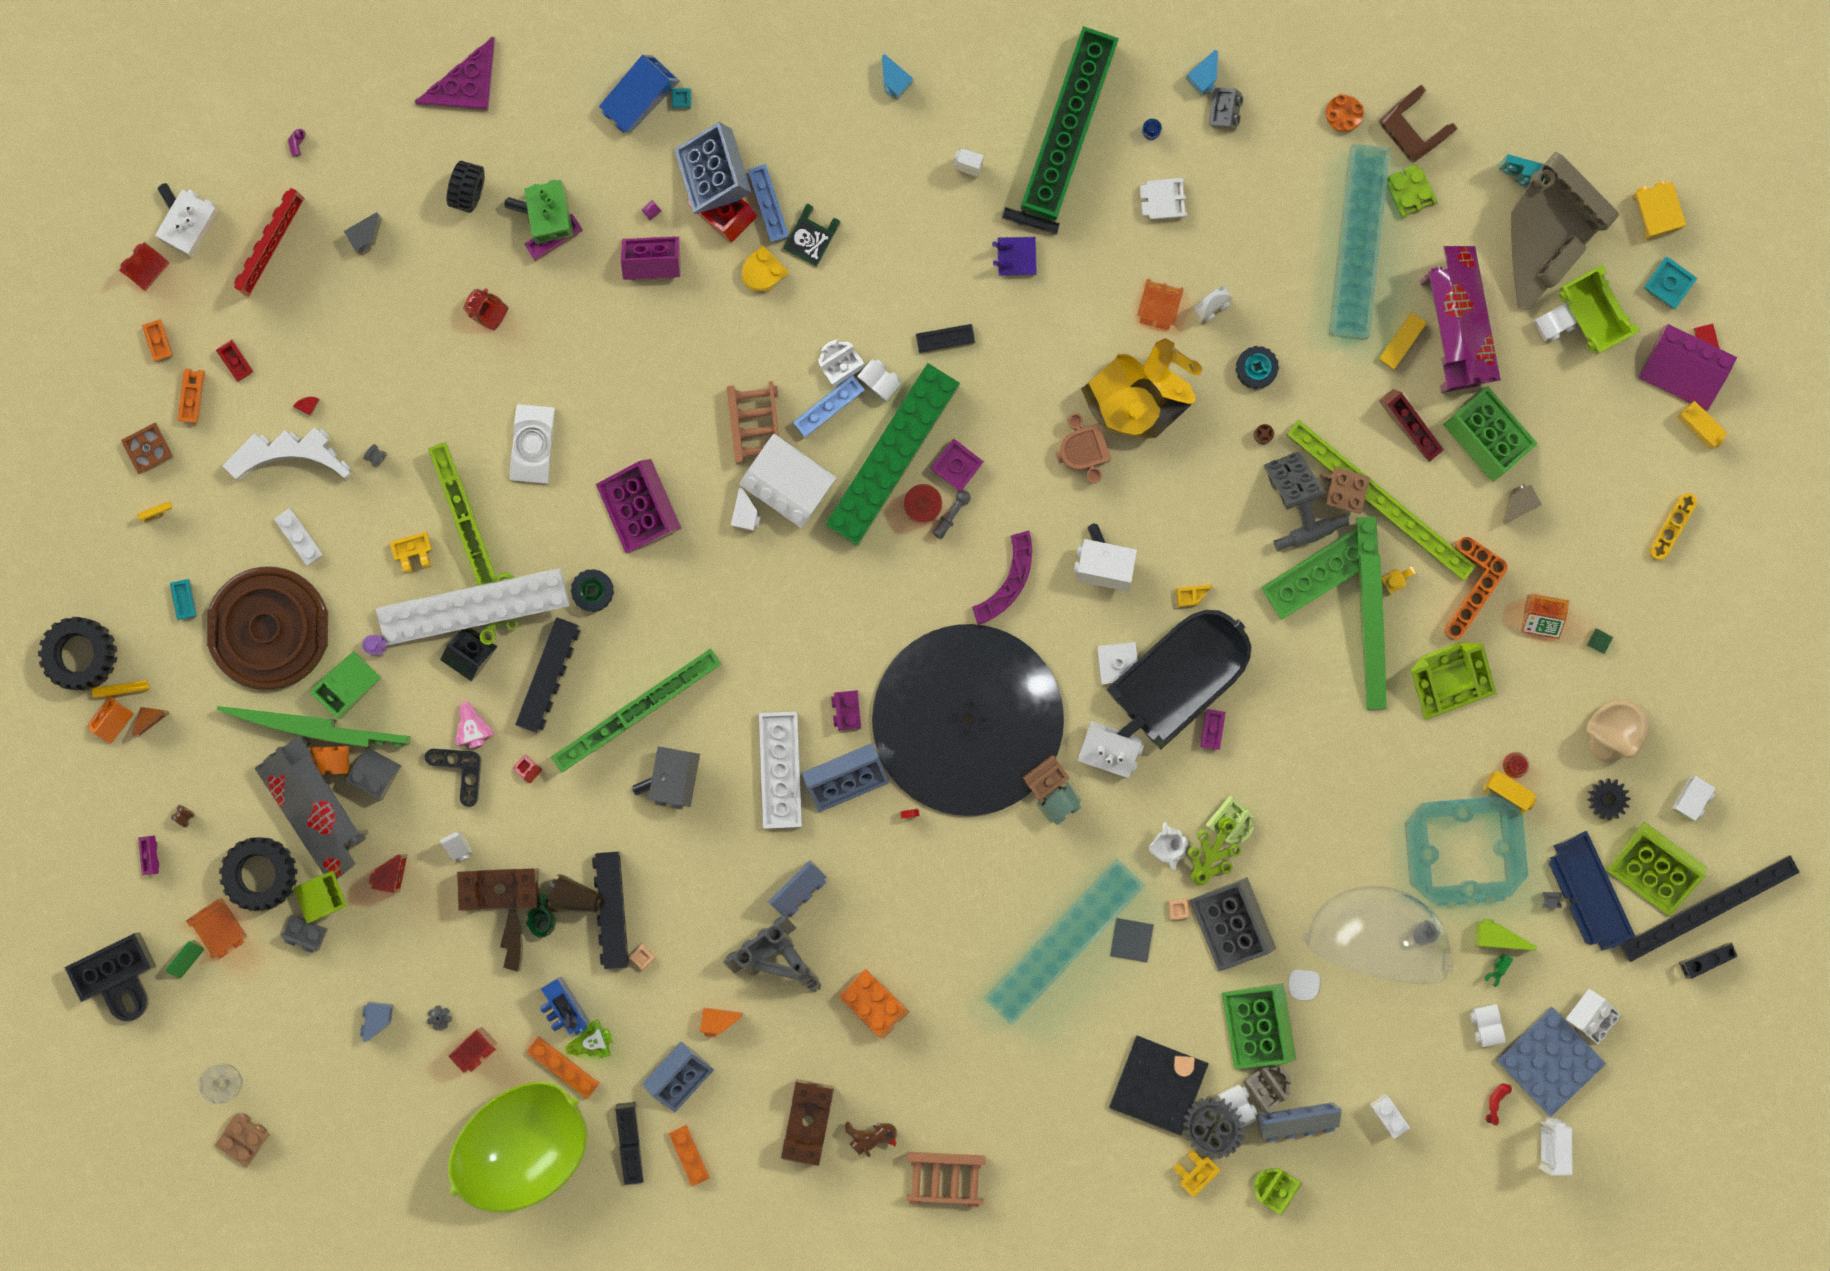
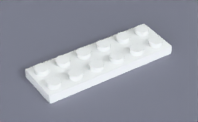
(780, 769)

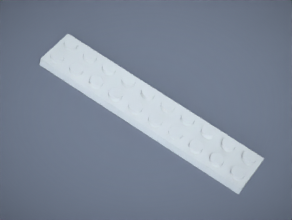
(473, 606)

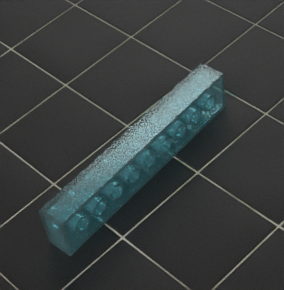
(1359, 242)

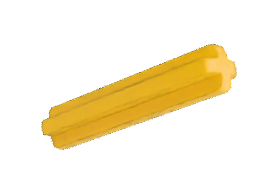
(119, 689)

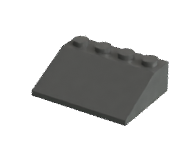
(1233, 924)

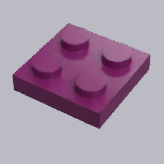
(957, 465)

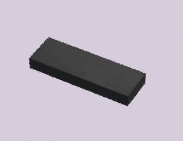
(945, 338)

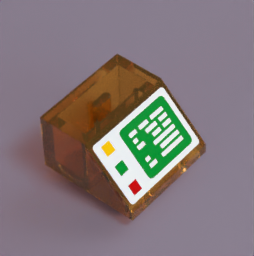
(1544, 616)

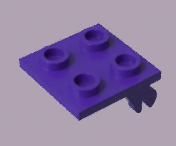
(1016, 256)

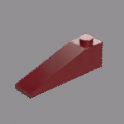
(1411, 424)

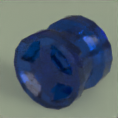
(1151, 129)

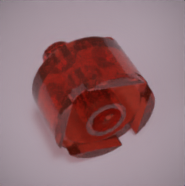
(912, 500)

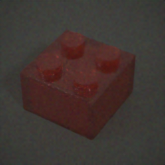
(472, 1050)

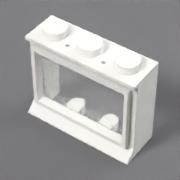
(1556, 1147)

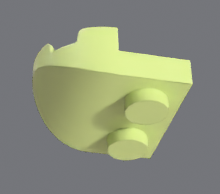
(1241, 817)

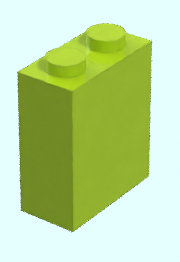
(320, 897)

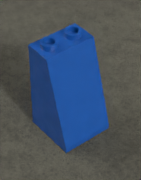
(638, 93)

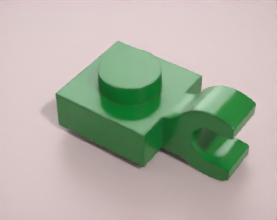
(1501, 966)

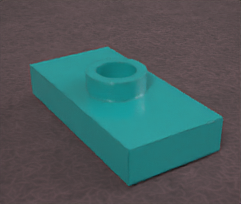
(183, 599)

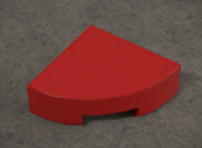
(307, 404)

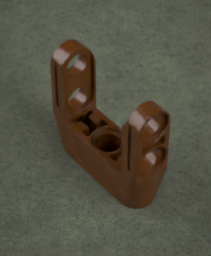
(1404, 135)

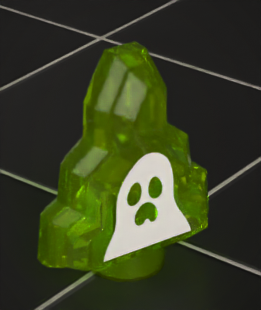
(591, 1041)

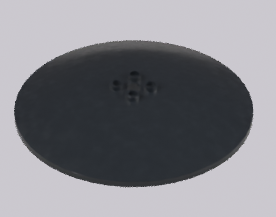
(923, 708)

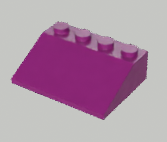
(1687, 367)
(638, 505)

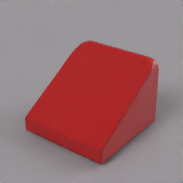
(527, 769)

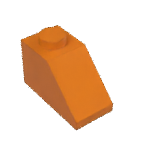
(716, 1021)

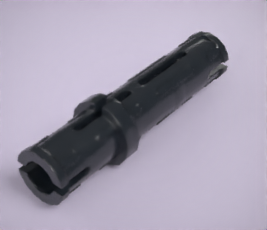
(1033, 221)

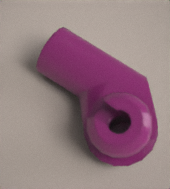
(295, 140)

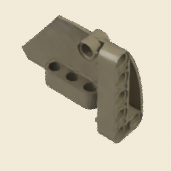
(1553, 227)

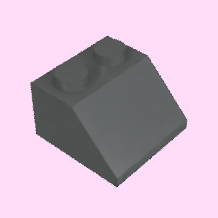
(373, 773)

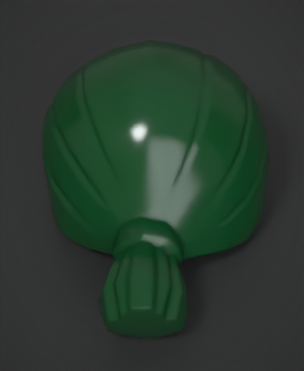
(540, 919)

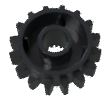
(1618, 795)

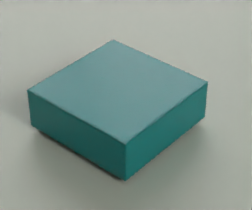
(681, 98)

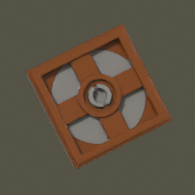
(147, 448)

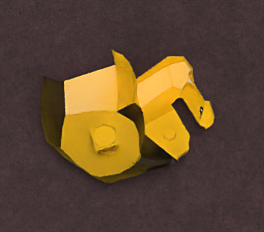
(1139, 397)

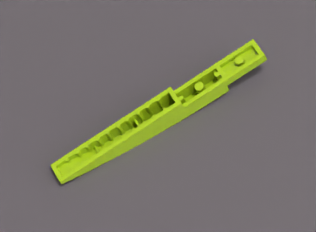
(463, 516)

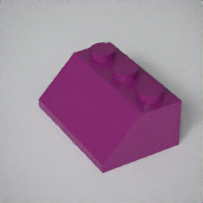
(650, 258)

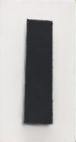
(629, 1143)

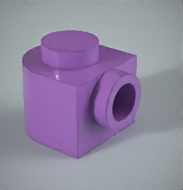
(374, 645)

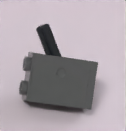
(671, 779)

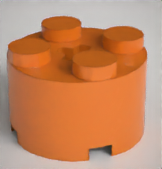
(331, 760)

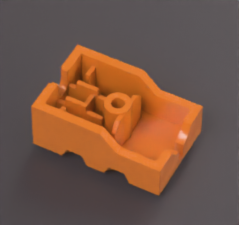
(874, 1004)

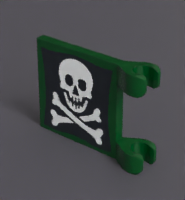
(809, 238)

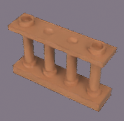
(737, 415)
(955, 1162)

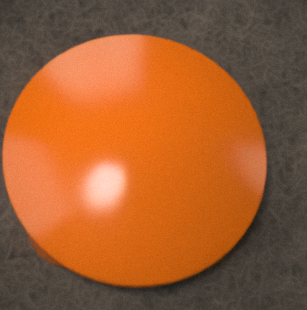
(1344, 113)

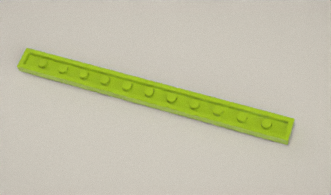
(1385, 503)

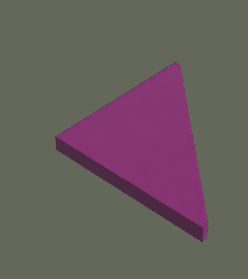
(466, 83)

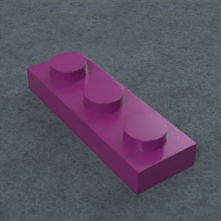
(539, 250)

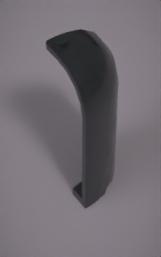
(1183, 673)

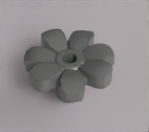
(443, 1017)

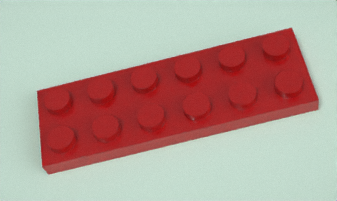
(267, 245)

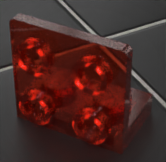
(144, 265)

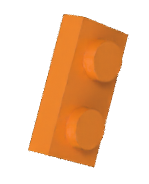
(157, 340)

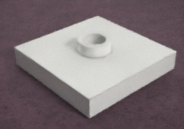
(1115, 660)

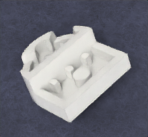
(1213, 302)
(839, 361)

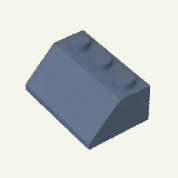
(798, 889)
(677, 1077)

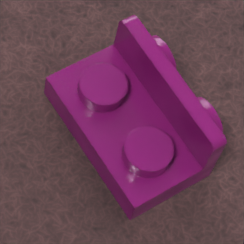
(847, 710)

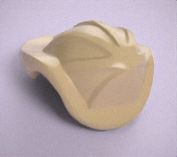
(1618, 730)

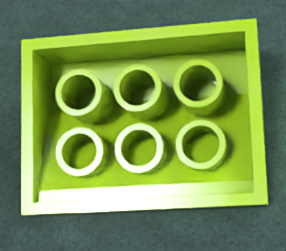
(1657, 869)

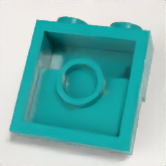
(1522, 167)

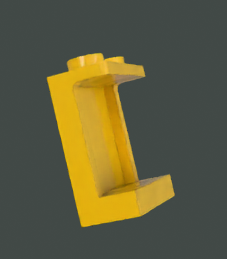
(1660, 209)

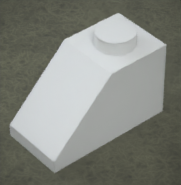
(745, 514)
(457, 846)

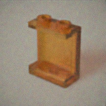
(217, 928)

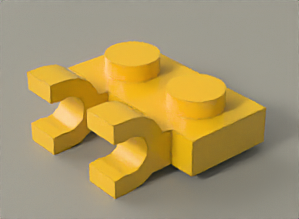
(412, 546)
(1199, 1176)

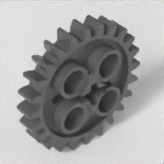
(1228, 1138)

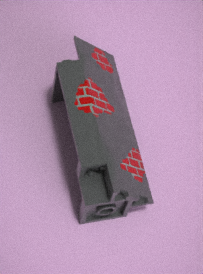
(311, 806)

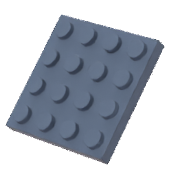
(1550, 1061)

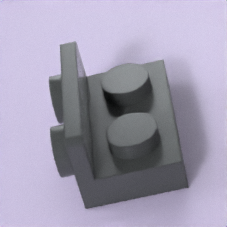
(1226, 108)
(304, 934)

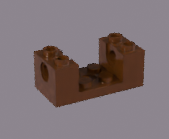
(478, 891)
(804, 1142)

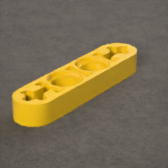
(1674, 527)

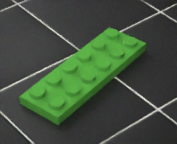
(1314, 576)

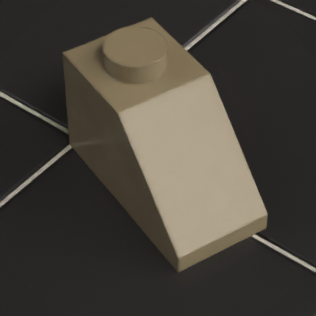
(1521, 502)

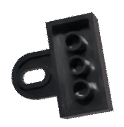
(113, 973)

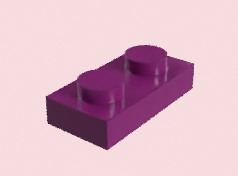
(1212, 729)
(148, 855)

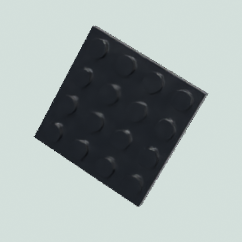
(1153, 1089)

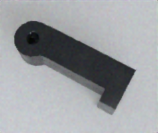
(1708, 960)

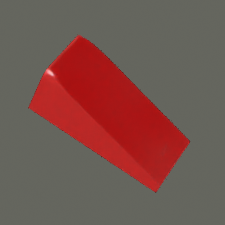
(234, 360)

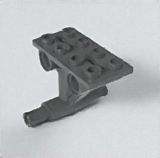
(1298, 489)
(769, 941)

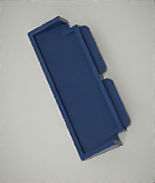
(1590, 893)

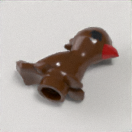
(867, 1140)

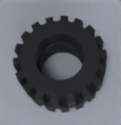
(465, 186)

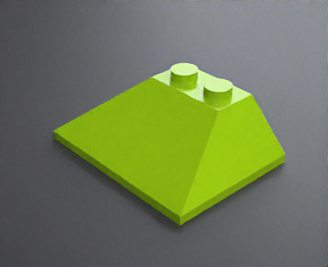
(1452, 678)

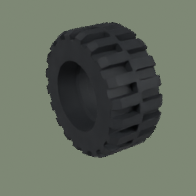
(52, 653)
(232, 874)

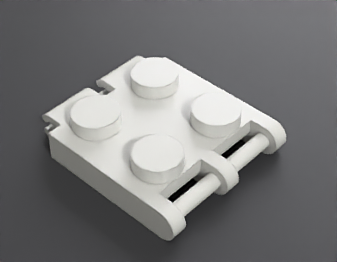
(1163, 199)

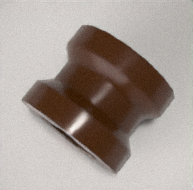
(1263, 431)
(182, 816)

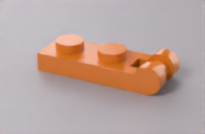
(191, 396)

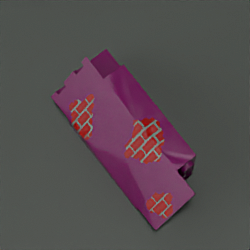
(1463, 321)

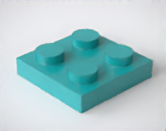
(1670, 283)

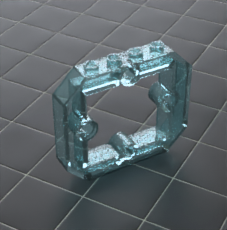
(1514, 860)

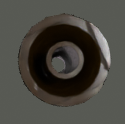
(572, 896)

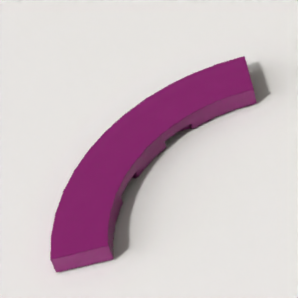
(1014, 582)

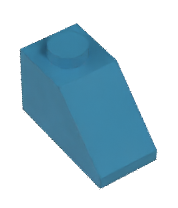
(1204, 74)
(895, 78)

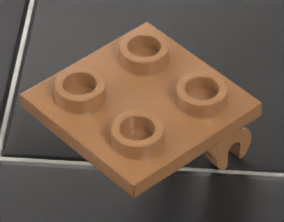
(1346, 490)

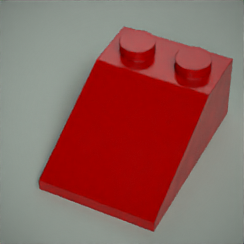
(729, 219)

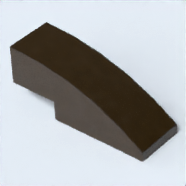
(513, 942)

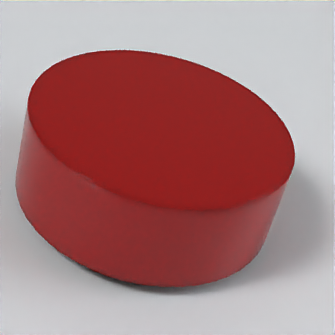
(909, 813)

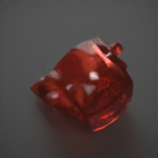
(485, 308)

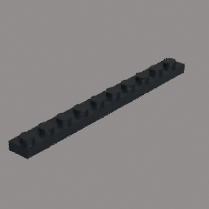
(1709, 908)

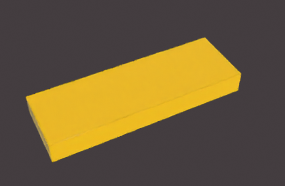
(1402, 341)

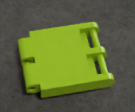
(1410, 190)

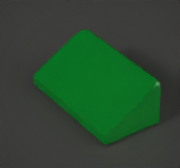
(185, 959)

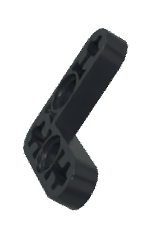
(466, 769)

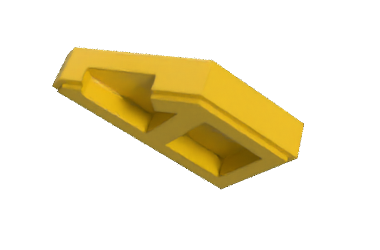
(154, 512)
(1191, 595)

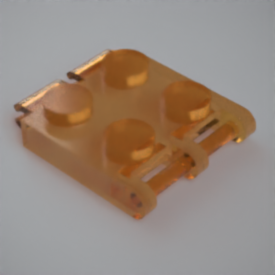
(1159, 304)

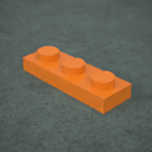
(689, 1155)

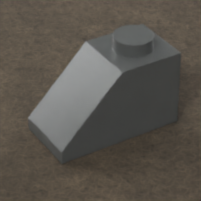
(364, 233)

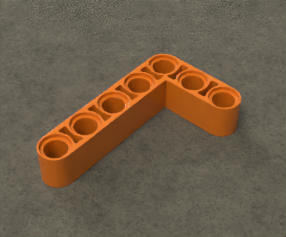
(1478, 588)

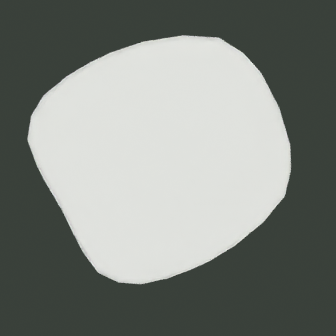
(1304, 984)

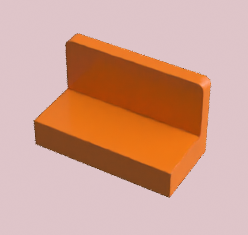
(110, 720)

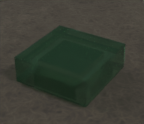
(1599, 641)

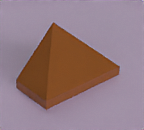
(147, 718)

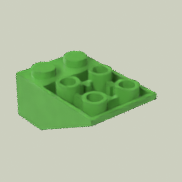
(345, 685)

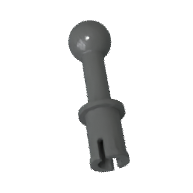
(962, 498)

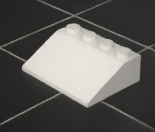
(787, 481)

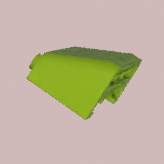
(1597, 310)

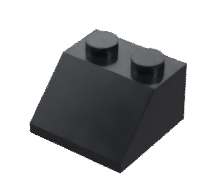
(467, 653)

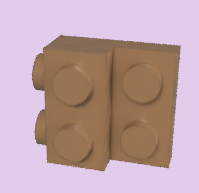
(242, 1139)

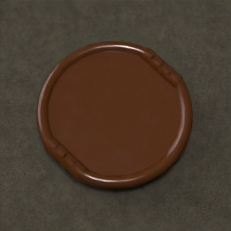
(267, 628)

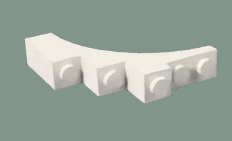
(257, 452)

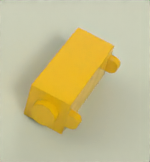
(1703, 425)
(1511, 791)

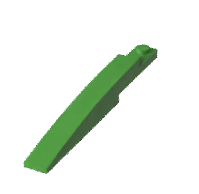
(1371, 613)
(636, 710)
(315, 727)

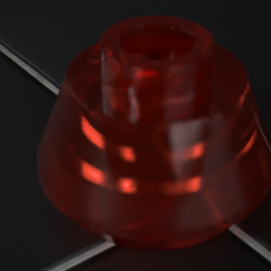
(1510, 764)

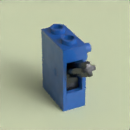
(564, 1006)

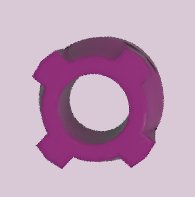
(651, 210)

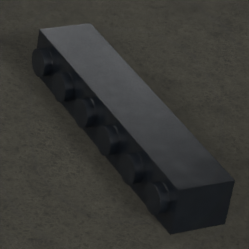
(547, 675)
(612, 914)

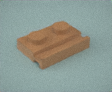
(1045, 778)

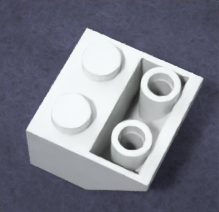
(1593, 1016)

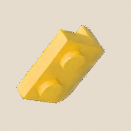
(762, 271)

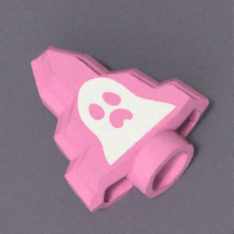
(471, 729)

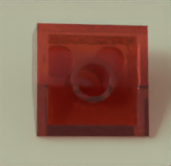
(389, 875)

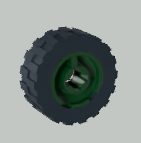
(584, 582)

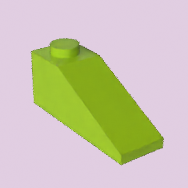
(1495, 935)

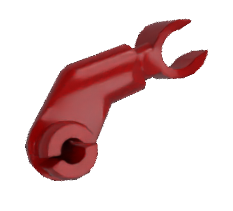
(1494, 1099)

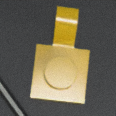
(1395, 580)

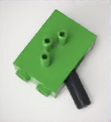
(546, 209)

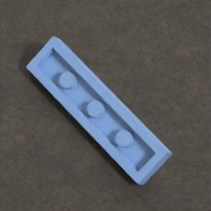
(828, 406)

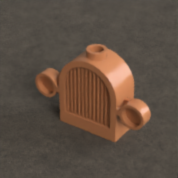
(1084, 449)

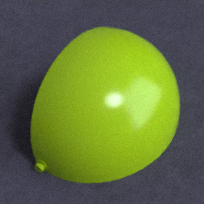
(518, 1148)

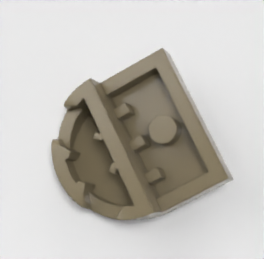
(1269, 1087)

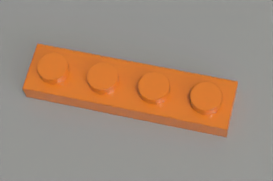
(563, 1067)

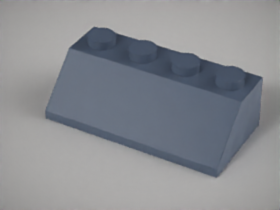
(845, 777)

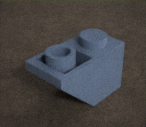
(377, 1018)

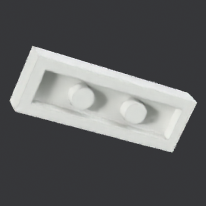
(298, 537)

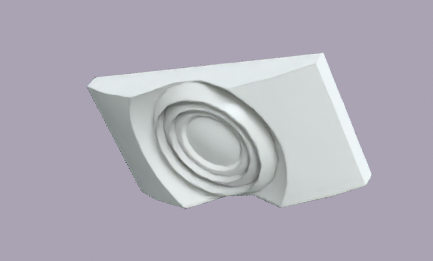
(532, 444)

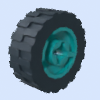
(1246, 370)

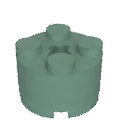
(1060, 803)

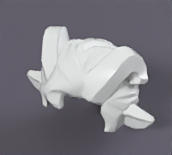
(1169, 846)

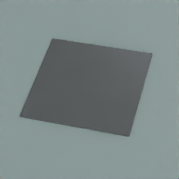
(1131, 940)

